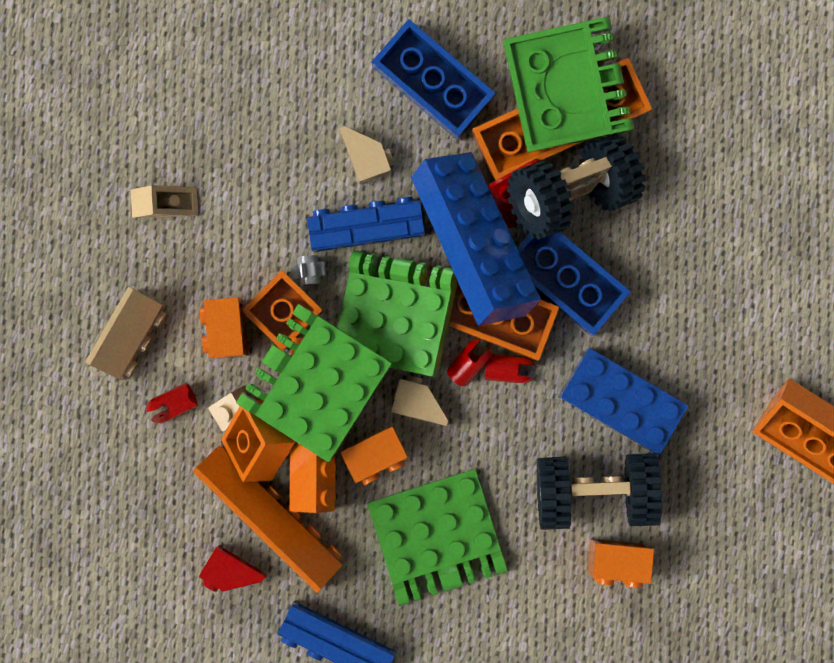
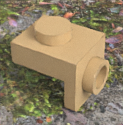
(225, 408)

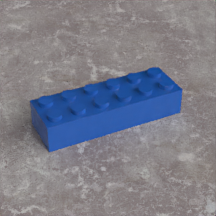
(475, 238)

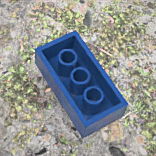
(433, 79)
(572, 280)
(623, 401)

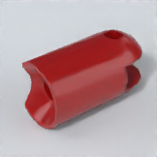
(467, 365)
(506, 369)
(177, 400)

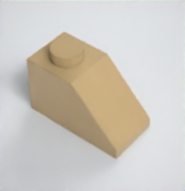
(366, 155)
(164, 202)
(417, 401)

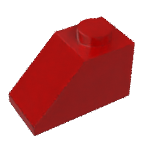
(228, 571)

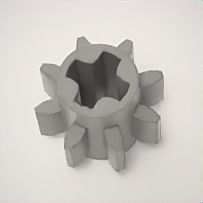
(308, 270)

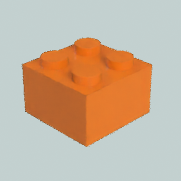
(275, 305)
(224, 328)
(255, 446)
(374, 455)
(620, 562)

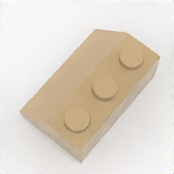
(126, 334)

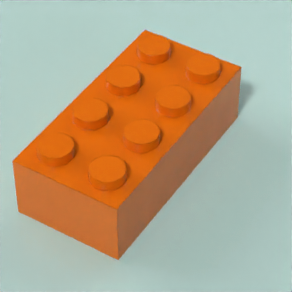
(520, 335)

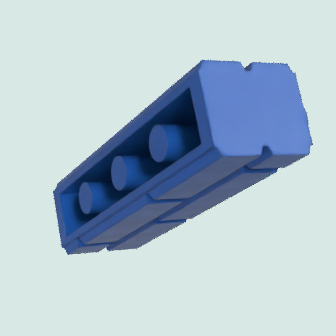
(366, 225)
(330, 639)

